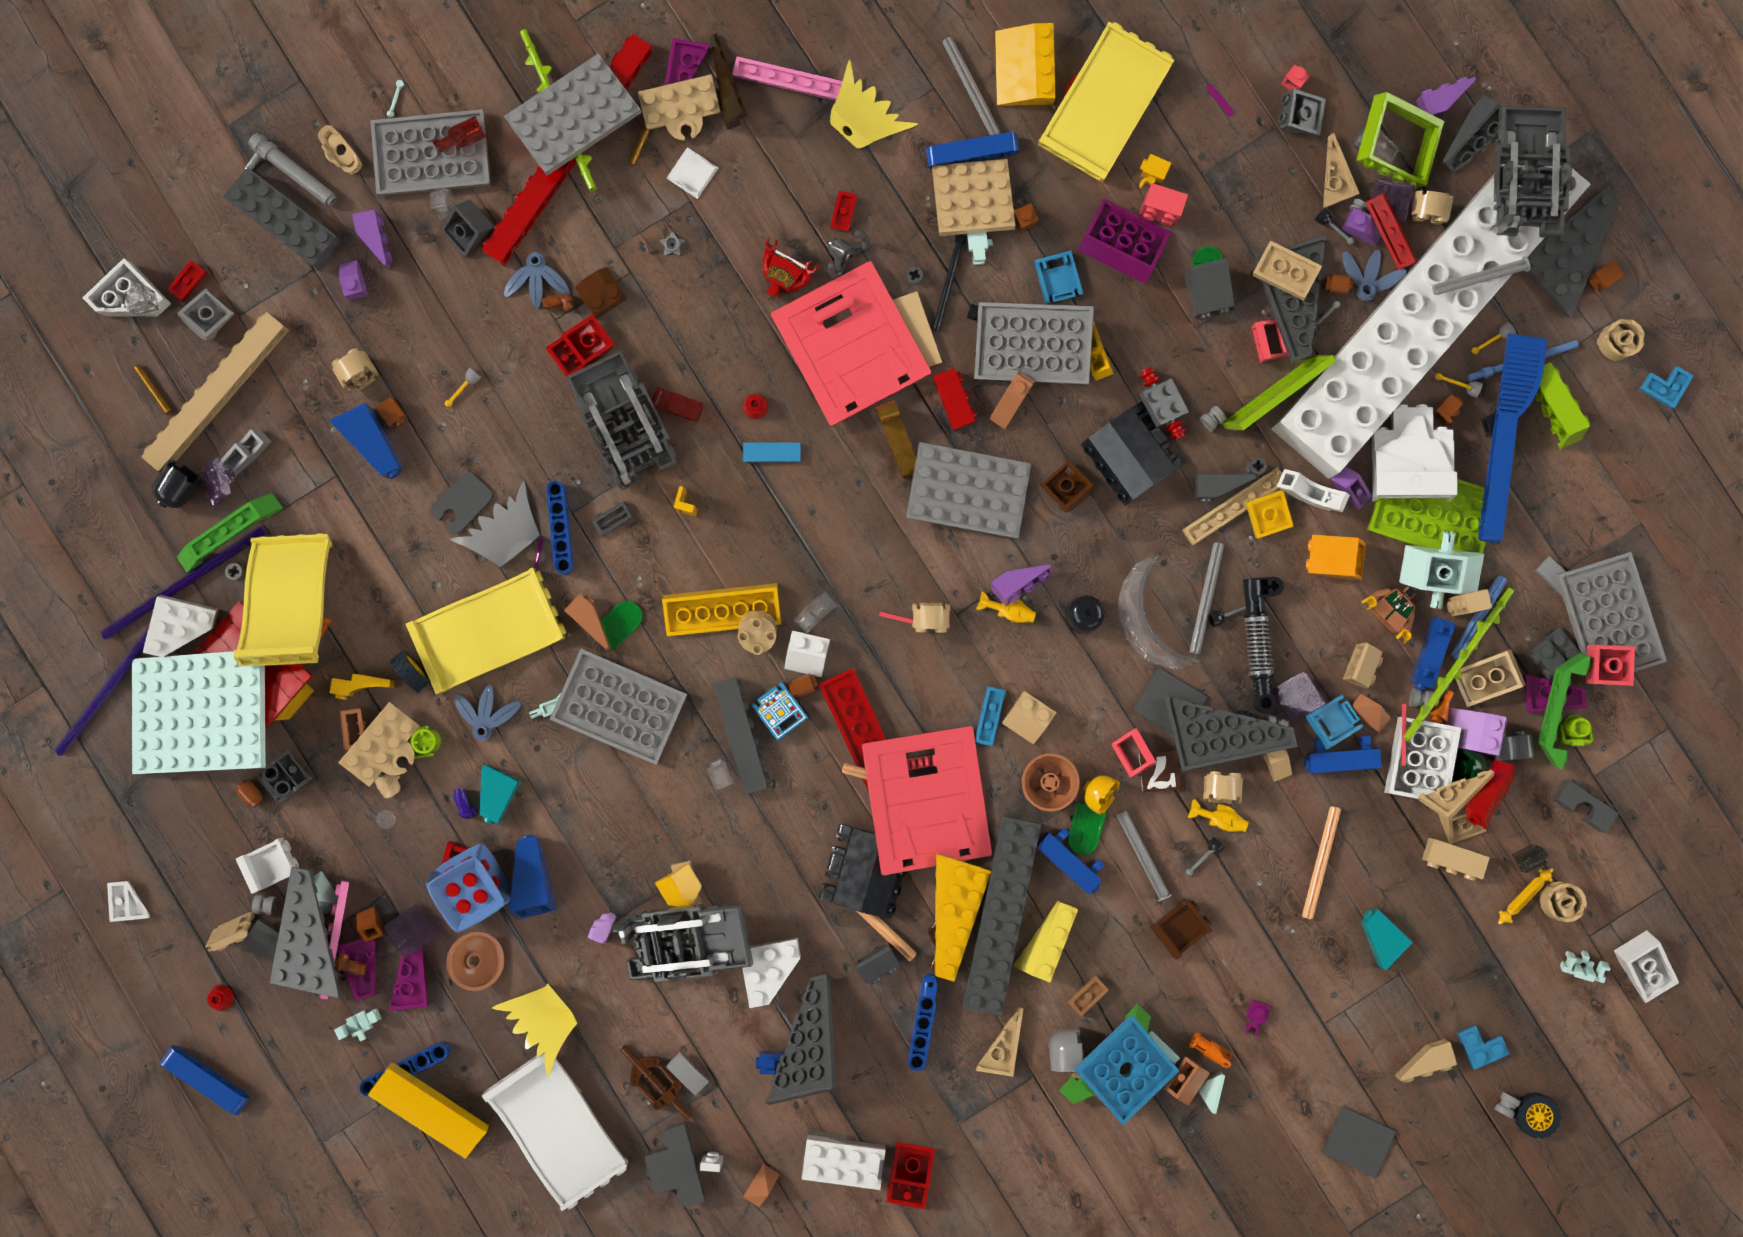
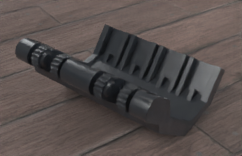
(1131, 454)
(860, 879)

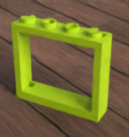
(1431, 124)

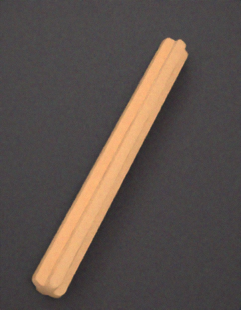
(1321, 862)

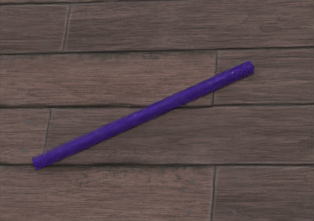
(185, 581)
(95, 705)

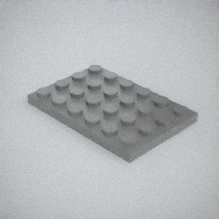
(572, 114)
(410, 162)
(1036, 339)
(968, 490)
(1611, 609)
(618, 706)

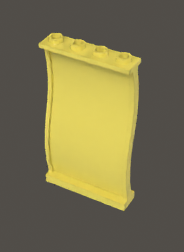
(1106, 101)
(283, 600)
(486, 631)

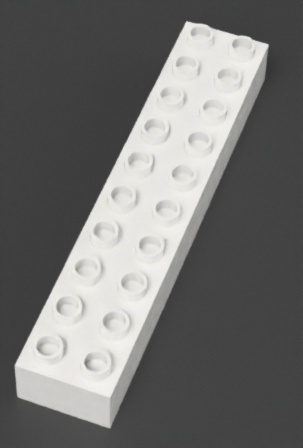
(1406, 334)

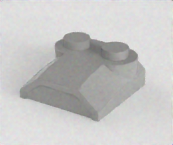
(205, 315)

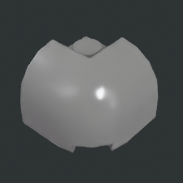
(1065, 1049)

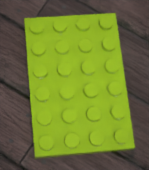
(1424, 519)

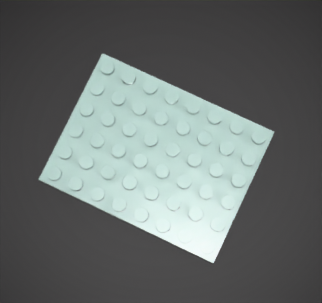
(197, 714)

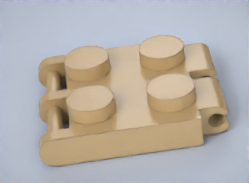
(230, 932)

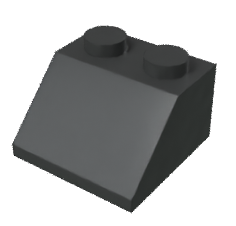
(466, 227)
(877, 963)

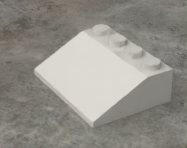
(1428, 759)

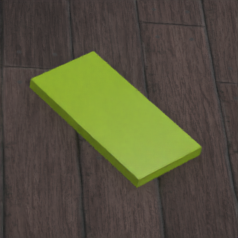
(1278, 392)

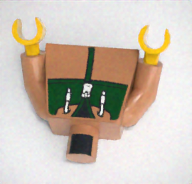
(1393, 610)

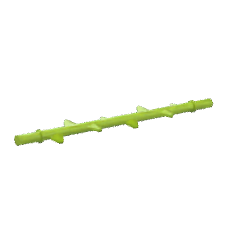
(543, 71)
(1455, 671)

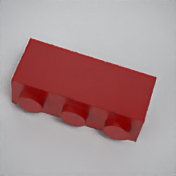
(954, 399)

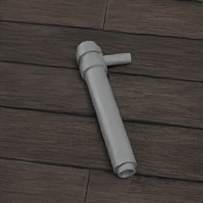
(269, 151)

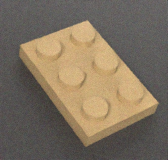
(1287, 270)

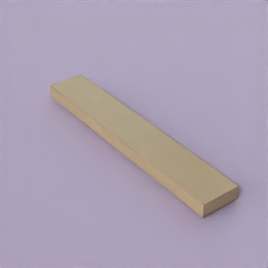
(1232, 507)

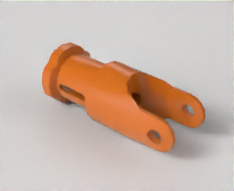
(1211, 1050)

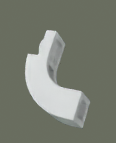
(1311, 492)

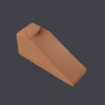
(1012, 399)
(587, 616)

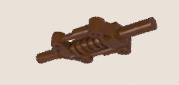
(669, 1096)

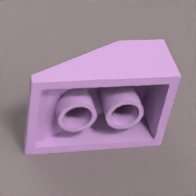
(1479, 730)

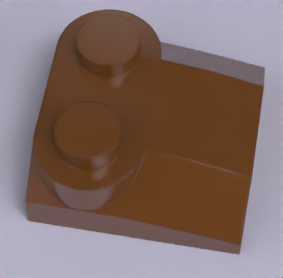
(600, 292)
(1067, 487)

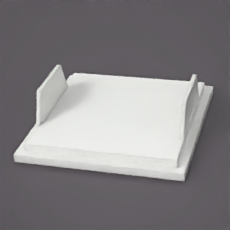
(692, 173)

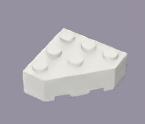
(109, 293)
(176, 624)
(770, 969)

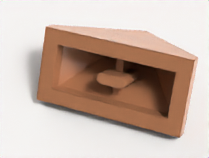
(1371, 712)
(761, 1185)

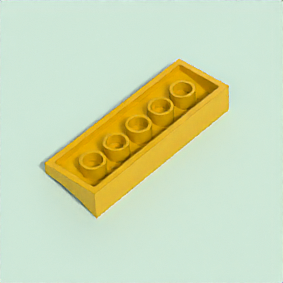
(717, 608)
(428, 1110)

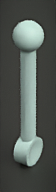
(399, 84)

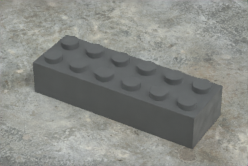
(282, 218)

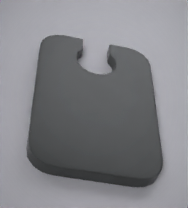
(466, 499)

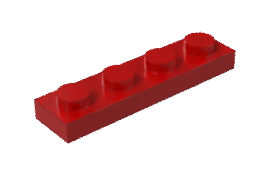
(1391, 231)

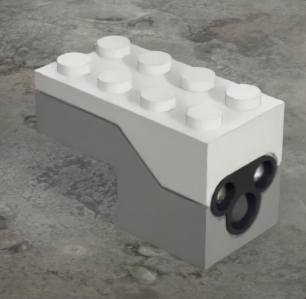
(842, 1161)

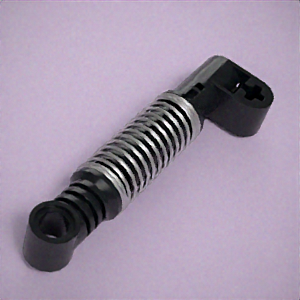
(1258, 638)

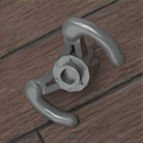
(845, 253)

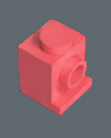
(1297, 76)

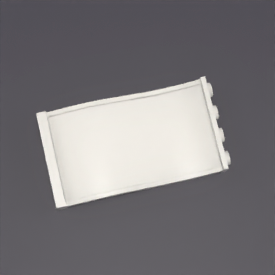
(556, 1131)

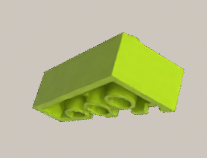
(1561, 408)

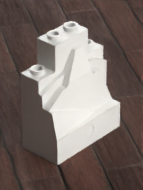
(1413, 457)

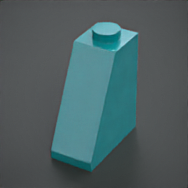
(496, 793)
(1384, 938)

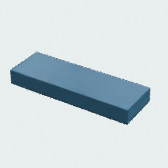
(772, 452)
(990, 716)

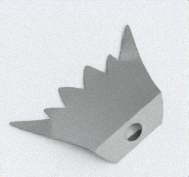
(506, 533)

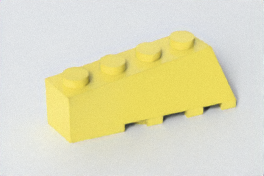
(1045, 947)

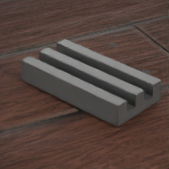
(598, 527)

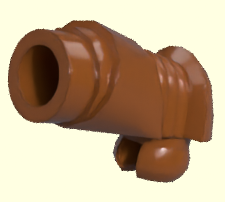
(556, 301)
(352, 967)

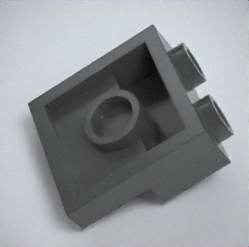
(1301, 113)
(1552, 652)

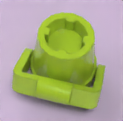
(1574, 728)

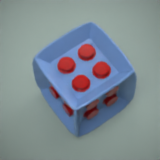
(469, 888)

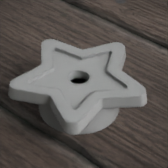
(672, 249)

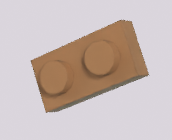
(1087, 995)

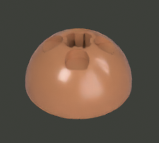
(1055, 792)

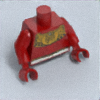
(784, 271)

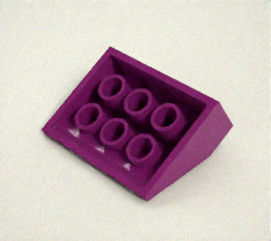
(1124, 241)

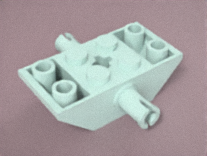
(1423, 565)

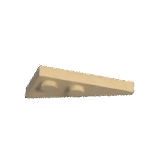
(1338, 178)
(1452, 798)
(1002, 1053)

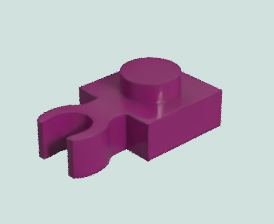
(1256, 1013)

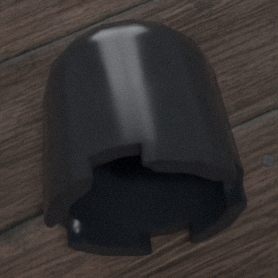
(175, 485)
(1085, 614)

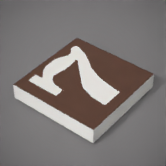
(1163, 775)

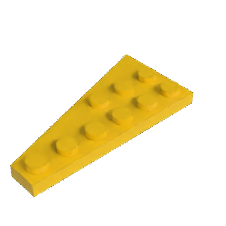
(957, 902)

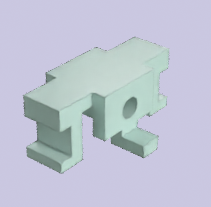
(978, 244)
(1586, 971)
(358, 1024)

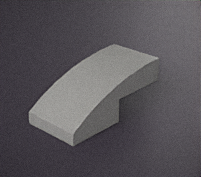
(687, 1074)

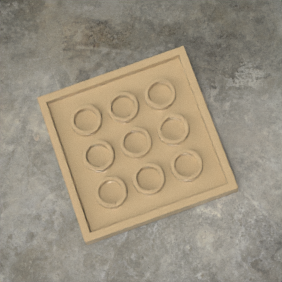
(973, 197)

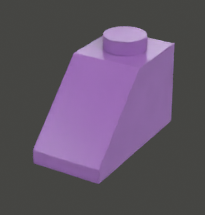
(1361, 226)
(352, 281)
(1352, 483)

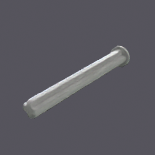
(1482, 276)
(1143, 855)

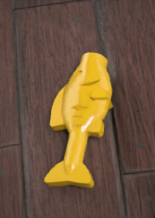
(1014, 612)
(1223, 818)

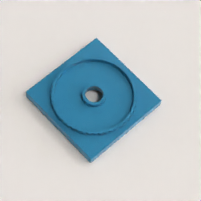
(1148, 1072)

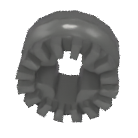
(912, 270)

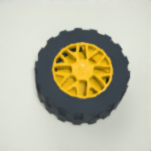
(410, 671)
(1537, 1115)

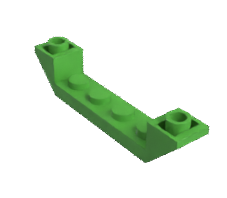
(227, 529)
(1557, 699)
(1079, 1090)

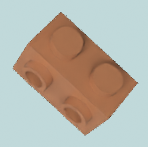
(1187, 1081)

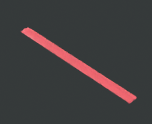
(896, 617)
(1403, 762)

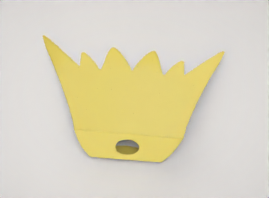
(862, 114)
(544, 1019)

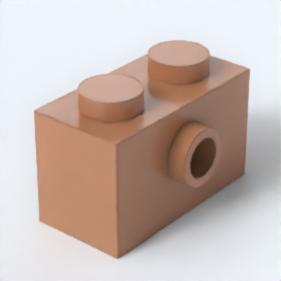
(351, 726)

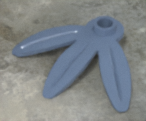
(1371, 271)
(535, 272)
(483, 719)

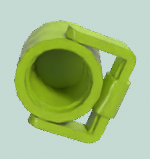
(425, 742)

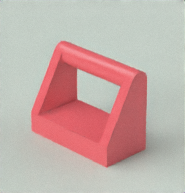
(1262, 343)
(1150, 760)

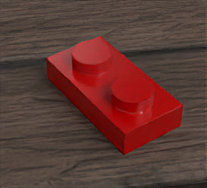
(843, 211)
(187, 281)

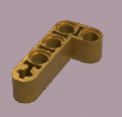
(897, 438)

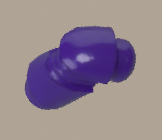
(462, 803)

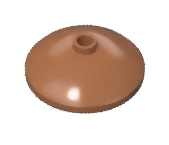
(486, 965)

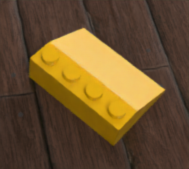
(1025, 65)

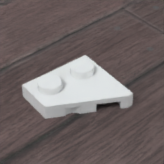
(125, 902)

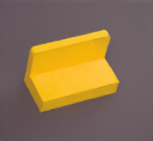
(682, 507)

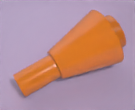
(1441, 712)

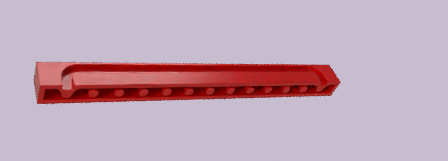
(541, 188)

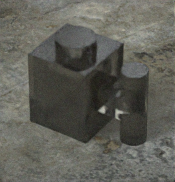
(1530, 858)

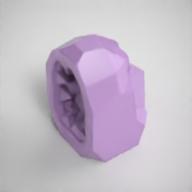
(602, 928)

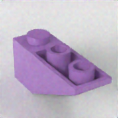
(1440, 100)
(369, 228)
(1016, 582)

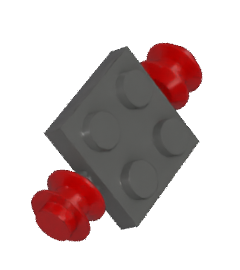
(1163, 403)

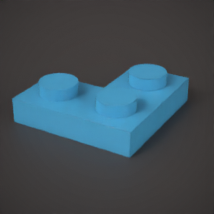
(1667, 391)
(1480, 1052)

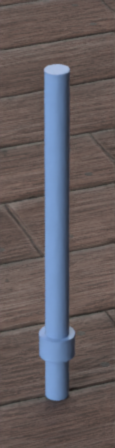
(1489, 371)

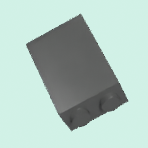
(1209, 288)

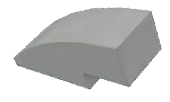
(245, 451)

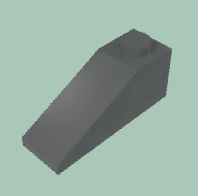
(1215, 485)

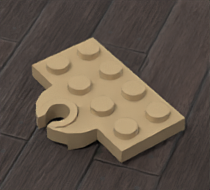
(680, 105)
(381, 746)

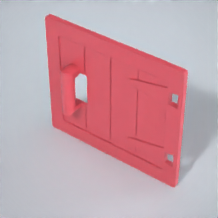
(858, 356)
(927, 811)

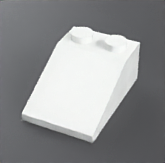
(1646, 966)

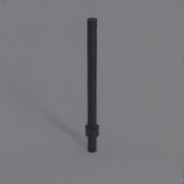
(959, 242)

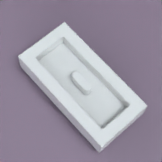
(711, 1162)

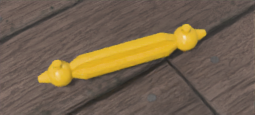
(1525, 896)

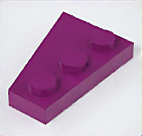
(684, 60)
(1538, 691)
(365, 953)
(411, 983)

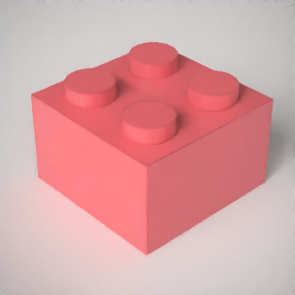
(1163, 205)
(1611, 665)

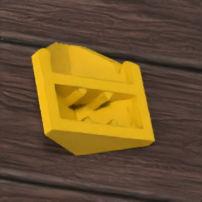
(680, 887)

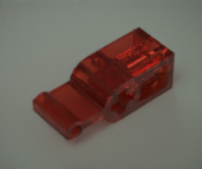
(469, 131)
(677, 404)

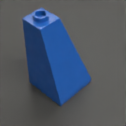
(365, 432)
(530, 883)

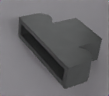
(676, 1166)

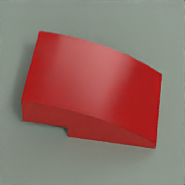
(580, 346)
(910, 1175)

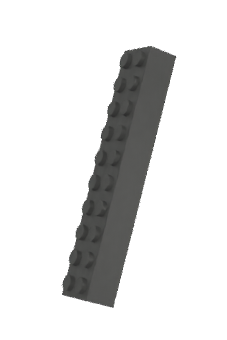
(1001, 916)

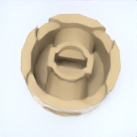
(1432, 206)
(1621, 339)
(354, 370)
(931, 617)
(757, 631)
(1222, 788)
(1563, 901)

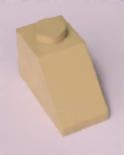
(1278, 764)

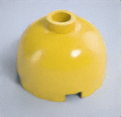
(1100, 793)

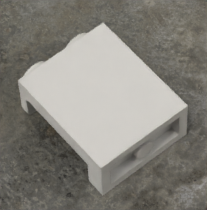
(267, 865)

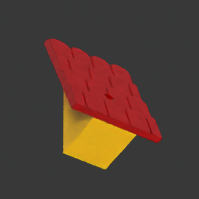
(284, 684)

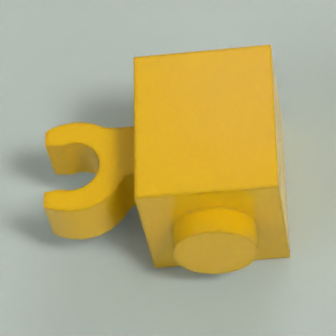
(1154, 170)

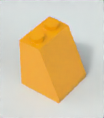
(1336, 557)

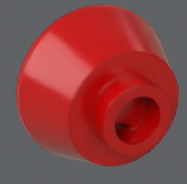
(751, 410)
(220, 997)

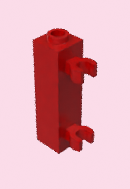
(1488, 798)

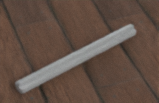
(971, 86)
(1206, 598)

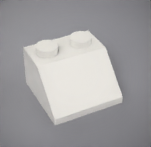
(806, 653)

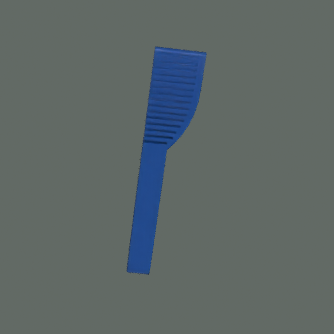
(1519, 385)

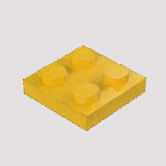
(1269, 514)

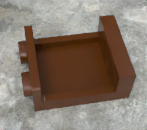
(1181, 927)

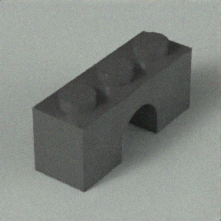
(1599, 814)

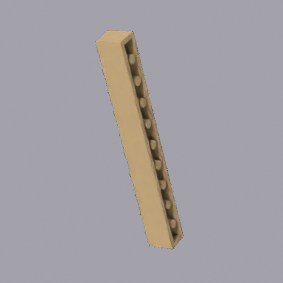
(215, 392)

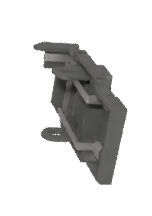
(1531, 136)
(605, 389)
(718, 935)

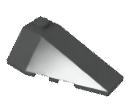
(1475, 134)

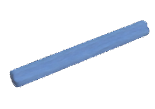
(1471, 629)

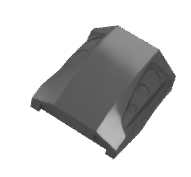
(283, 777)

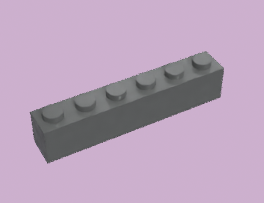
(740, 735)

